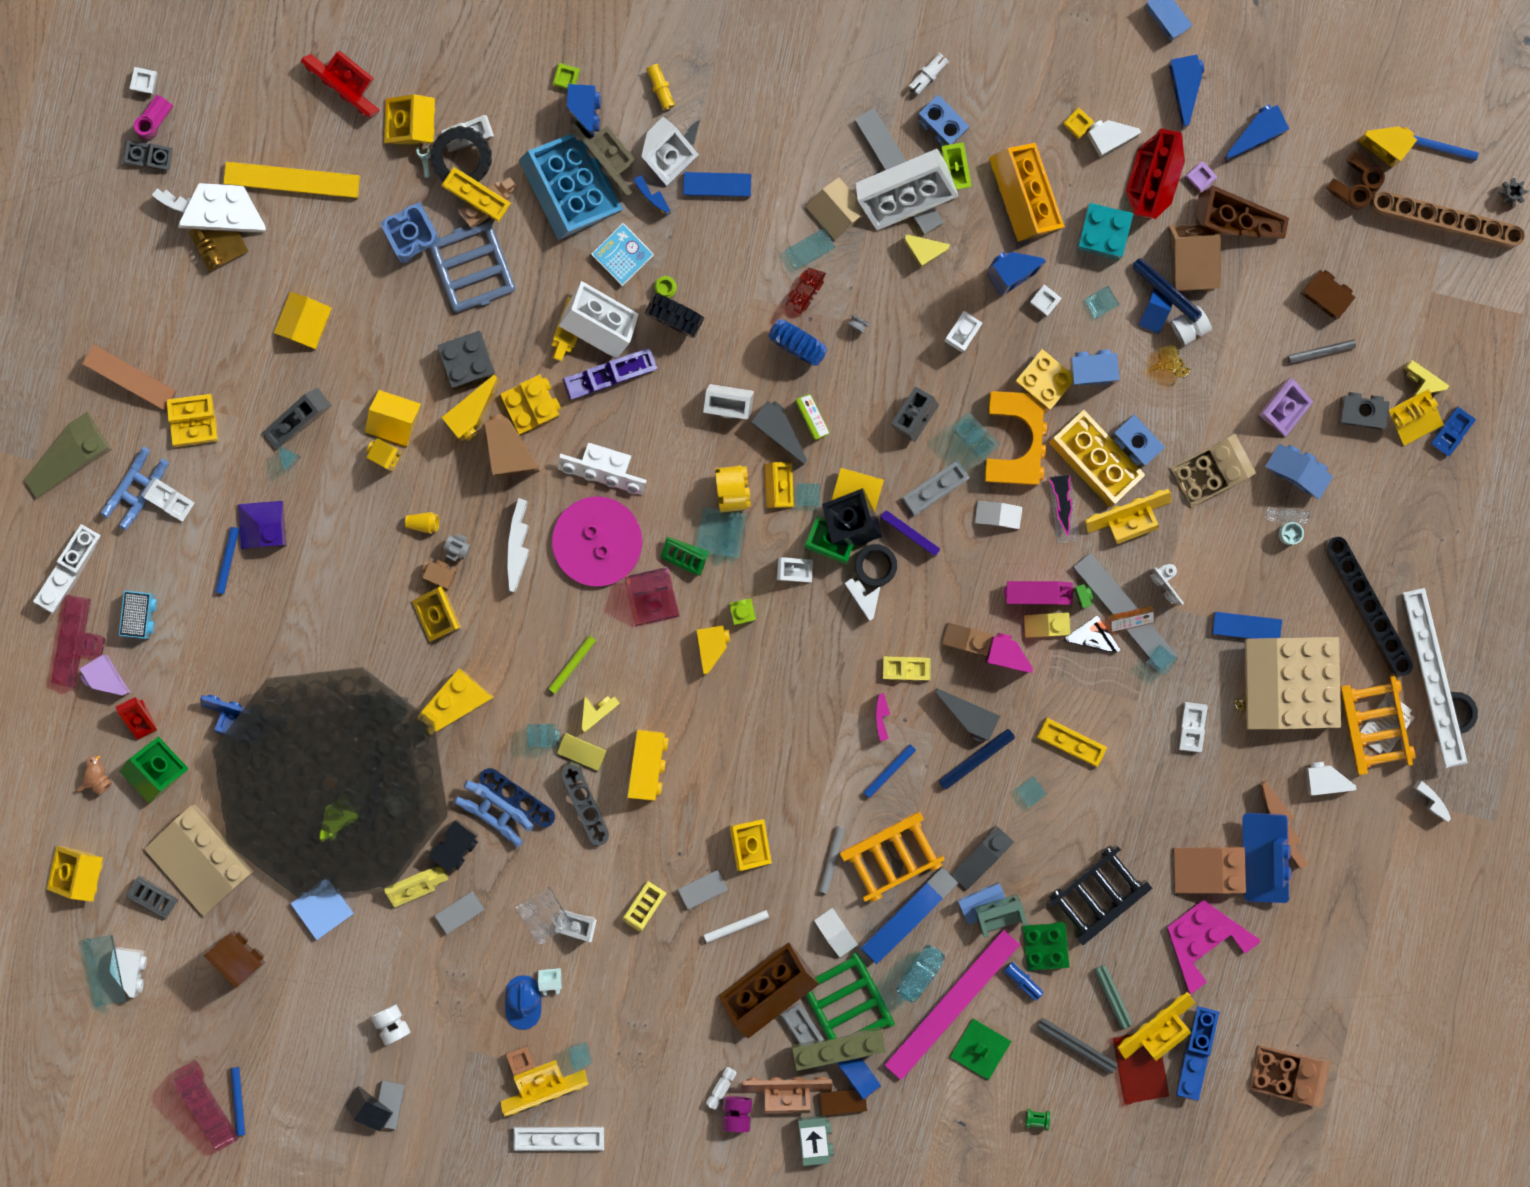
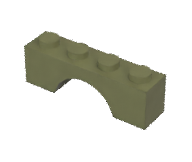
(840, 1049)

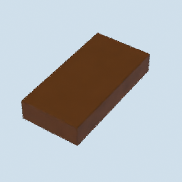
(842, 1102)

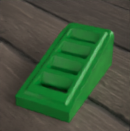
(694, 551)

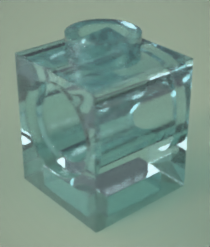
(542, 735)

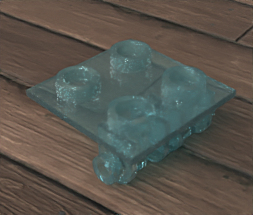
(721, 532)

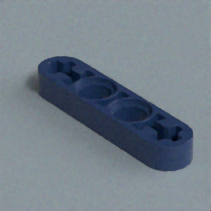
(519, 794)

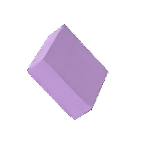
(1201, 177)

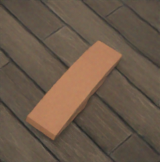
(128, 377)
(1275, 806)

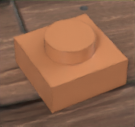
(520, 1060)

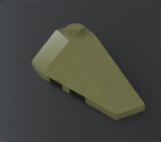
(71, 452)

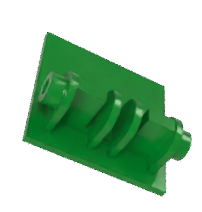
(1046, 946)

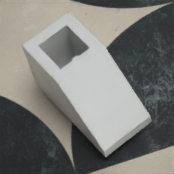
(131, 964)

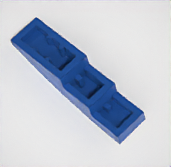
(901, 923)

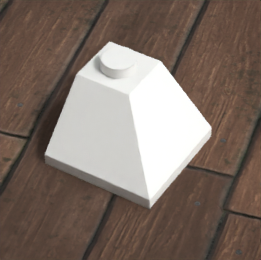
(667, 151)

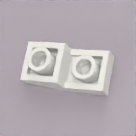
(168, 199)

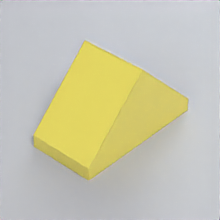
(925, 249)

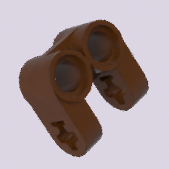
(1364, 167)

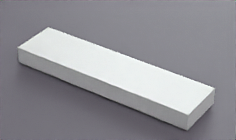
(558, 1138)

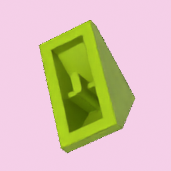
(956, 160)

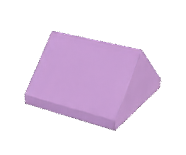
(1286, 407)

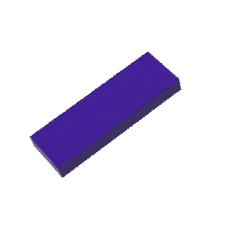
(910, 533)

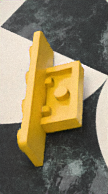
(1130, 519)
(1161, 1032)
(542, 1085)

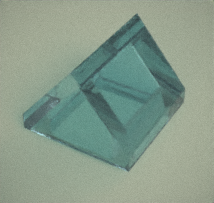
(288, 458)

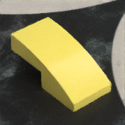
(907, 668)

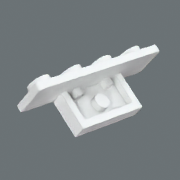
(604, 467)

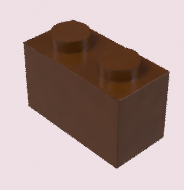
(1328, 294)

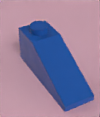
(1186, 79)
(1264, 127)

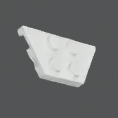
(221, 209)

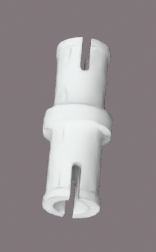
(928, 74)

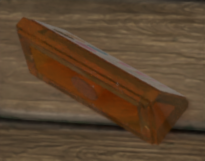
(1131, 619)

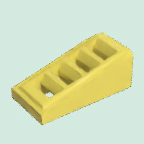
(655, 890)

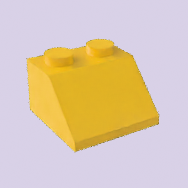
(409, 120)
(1388, 143)
(74, 873)

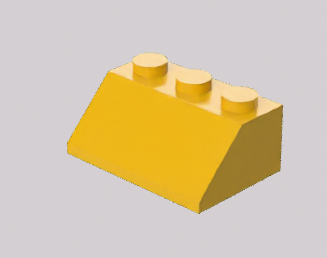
(647, 765)

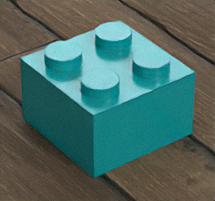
(1104, 231)

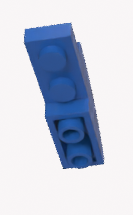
(1196, 1053)

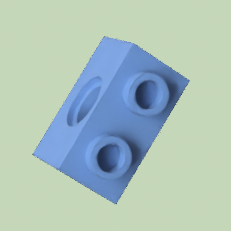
(1150, 447)

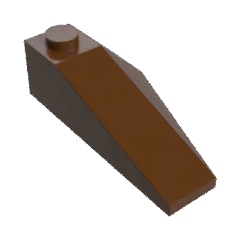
(1237, 216)

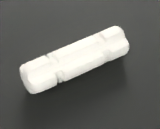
(721, 1088)

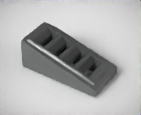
(148, 903)

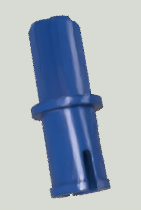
(1023, 981)

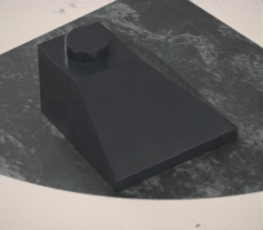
(851, 519)

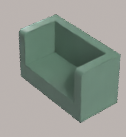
(1000, 914)

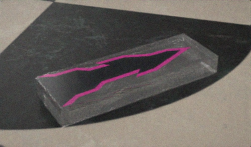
(1063, 508)

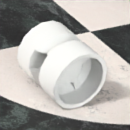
(1187, 330)
(386, 1018)

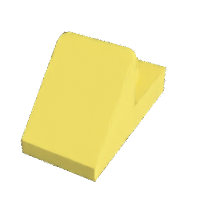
(1427, 379)
(1047, 625)
(592, 715)

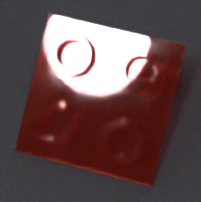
(809, 282)

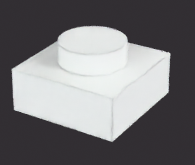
(143, 80)
(1045, 300)

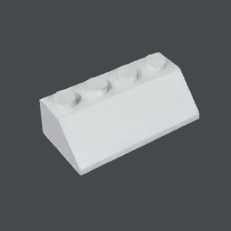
(906, 189)

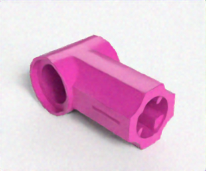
(154, 115)

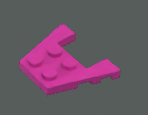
(1198, 933)

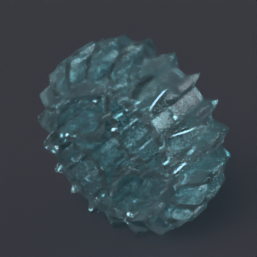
(920, 973)

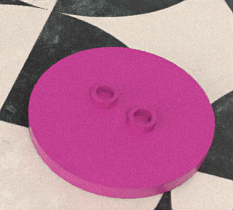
(597, 541)

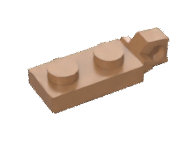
(473, 216)

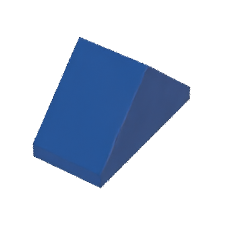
(1155, 312)

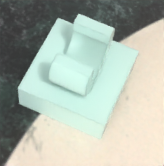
(550, 980)

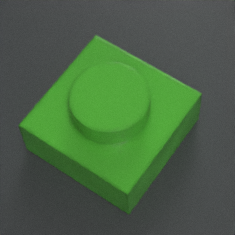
(1084, 595)

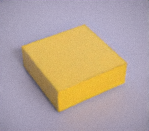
(1078, 123)

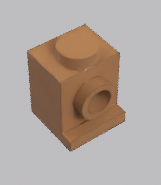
(439, 573)

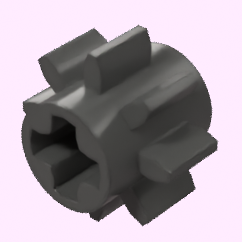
(1518, 194)

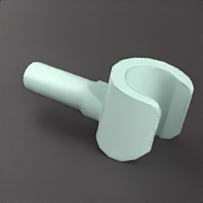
(424, 157)

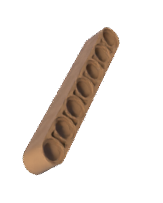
(1458, 218)

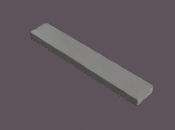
(891, 156)
(1117, 602)

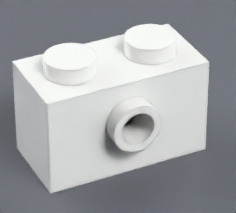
(728, 402)

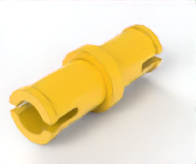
(660, 87)

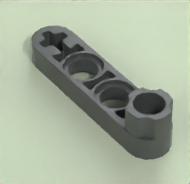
(582, 805)

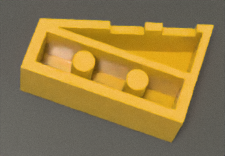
(456, 699)

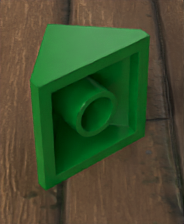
(820, 543)

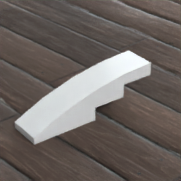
(516, 553)

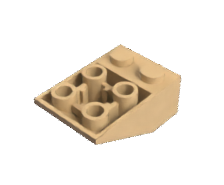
(1213, 470)

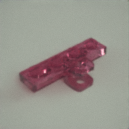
(74, 641)

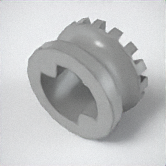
(858, 324)

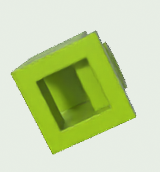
(742, 611)

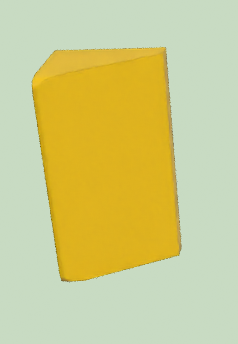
(779, 485)

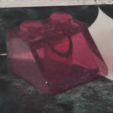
(652, 596)

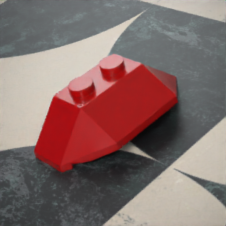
(1156, 174)

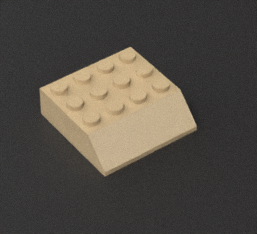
(1292, 683)

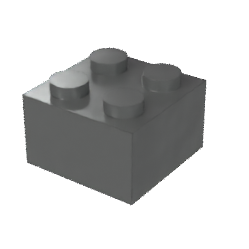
(466, 360)

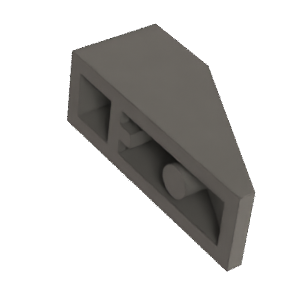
(297, 418)
(777, 427)
(972, 717)
(982, 857)

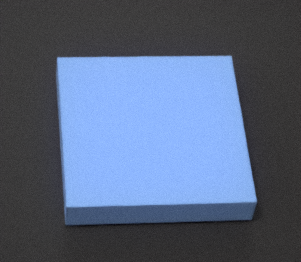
(322, 912)

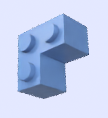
(1094, 369)
(1300, 470)

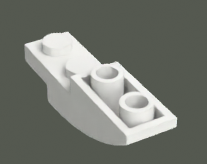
(68, 569)

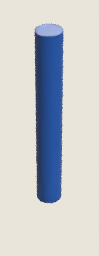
(1446, 148)
(227, 560)
(889, 771)
(237, 1099)

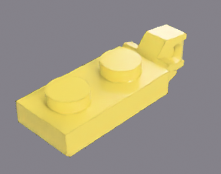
(416, 886)

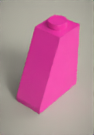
(1039, 592)

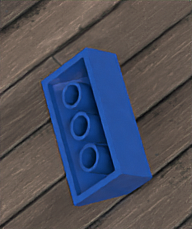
(1012, 270)

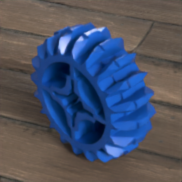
(797, 342)

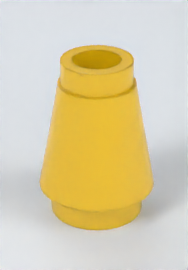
(423, 522)

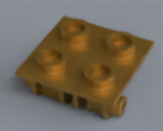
(218, 246)

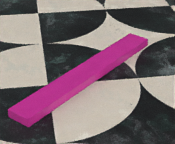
(952, 1004)

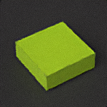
(566, 75)

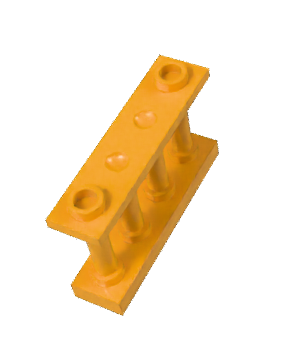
(1359, 739)
(873, 845)

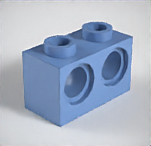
(948, 117)

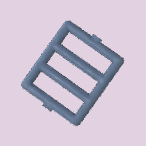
(501, 267)

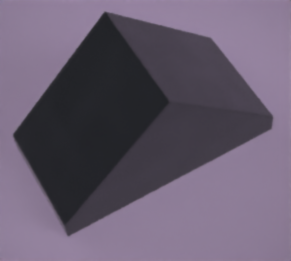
(368, 1110)

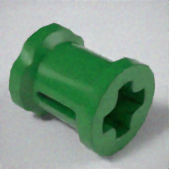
(1037, 1119)

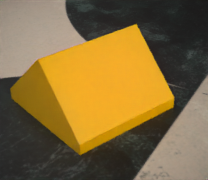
(303, 320)
(392, 417)
(436, 614)
(750, 844)

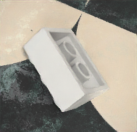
(599, 320)

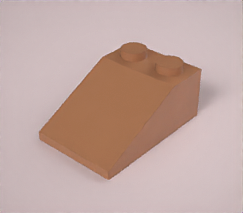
(1209, 869)

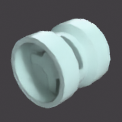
(1291, 536)

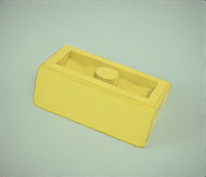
(582, 751)

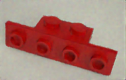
(345, 78)

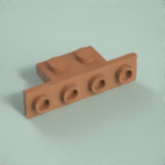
(787, 1095)

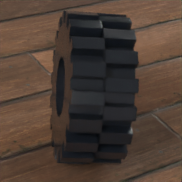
(674, 315)

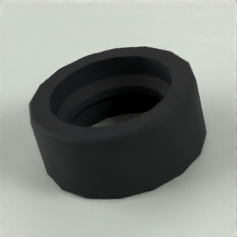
(892, 565)
(1472, 710)

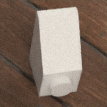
(1110, 136)
(1325, 780)

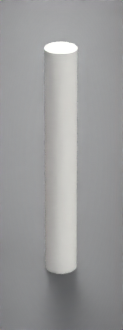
(749, 921)

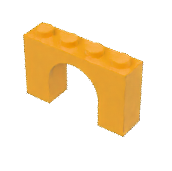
(1028, 468)

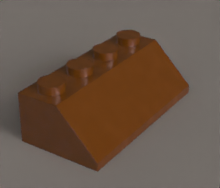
(768, 990)

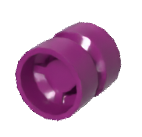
(736, 1122)

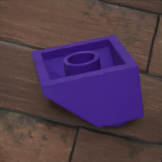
(262, 524)

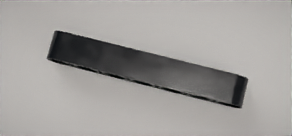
(1377, 613)

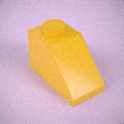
(383, 454)
(712, 645)

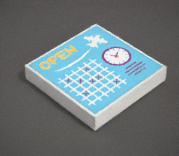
(622, 254)

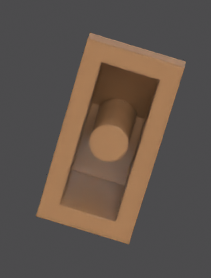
(967, 639)

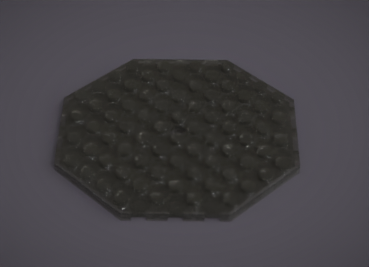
(343, 729)

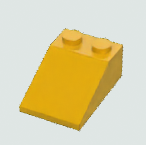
(471, 411)

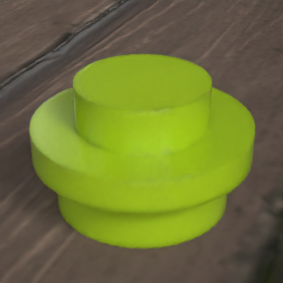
(665, 286)

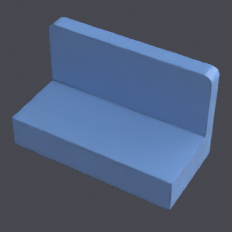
(1168, 17)
(983, 896)

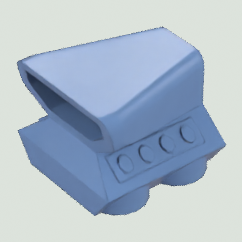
(410, 232)

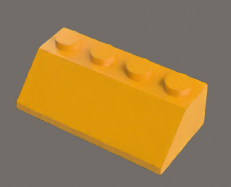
(1026, 191)

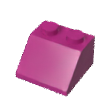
(1007, 654)

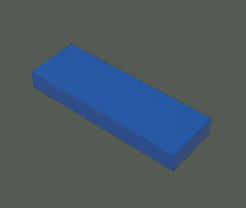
(717, 184)
(1246, 626)

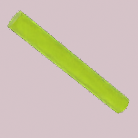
(572, 664)

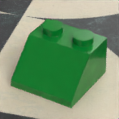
(153, 769)

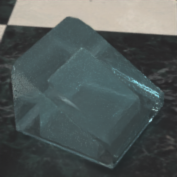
(1101, 302)
(580, 1055)

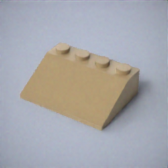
(199, 859)

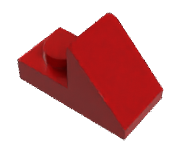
(136, 717)

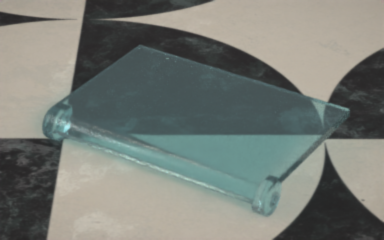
(103, 970)

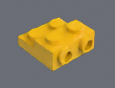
(531, 404)

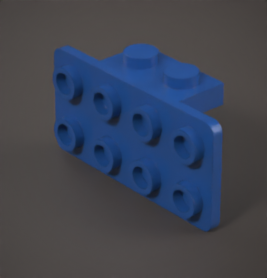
(1266, 857)

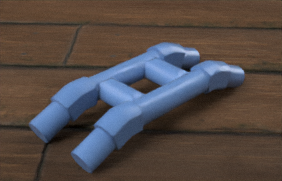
(121, 492)
(481, 811)

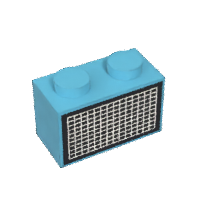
(137, 614)

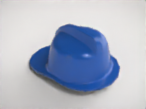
(523, 1002)

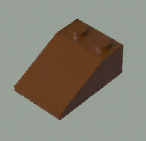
(235, 958)

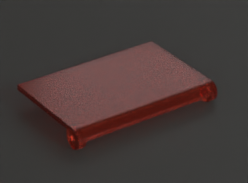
(1140, 1074)

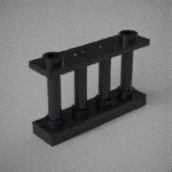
(1120, 902)

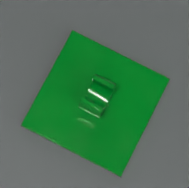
(980, 1049)

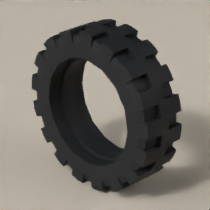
(461, 133)

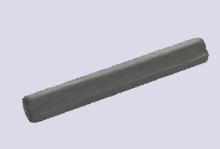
(1077, 1045)

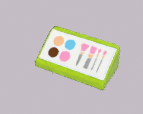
(812, 417)

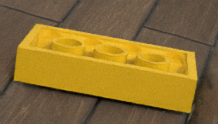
(1096, 458)

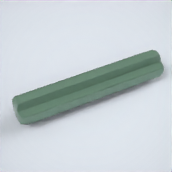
(1113, 997)

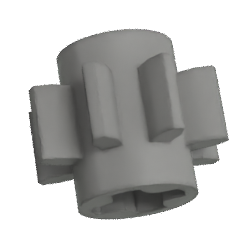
(456, 547)

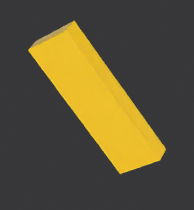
(476, 194)
(1072, 742)

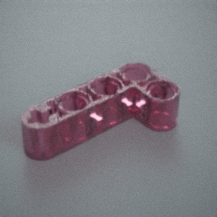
(203, 1105)

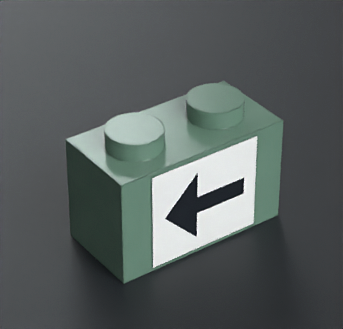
(815, 1140)

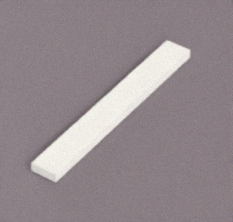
(1434, 678)

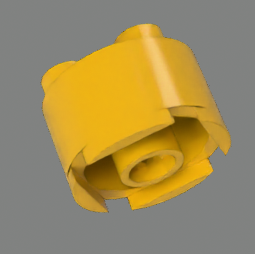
(731, 488)

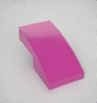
(881, 711)

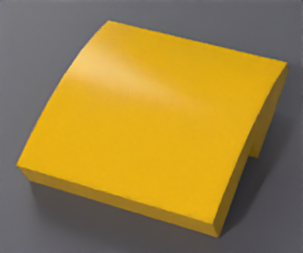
(192, 420)
(851, 481)

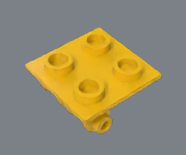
(1045, 379)
(1416, 417)

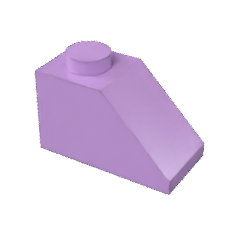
(103, 676)

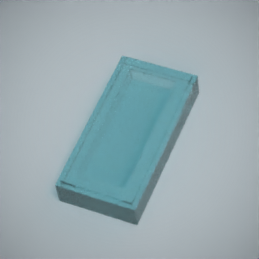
(810, 249)

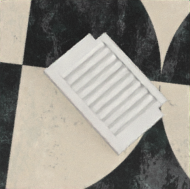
(1386, 723)

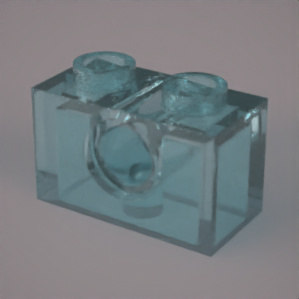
(975, 436)

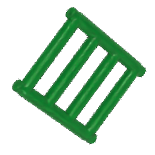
(865, 980)

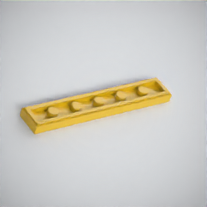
(292, 180)

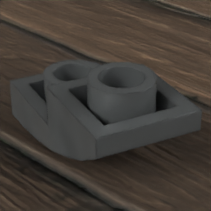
(147, 155)

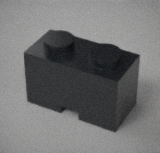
(458, 841)

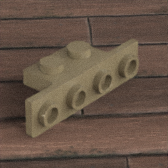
(610, 152)

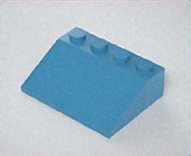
(569, 185)

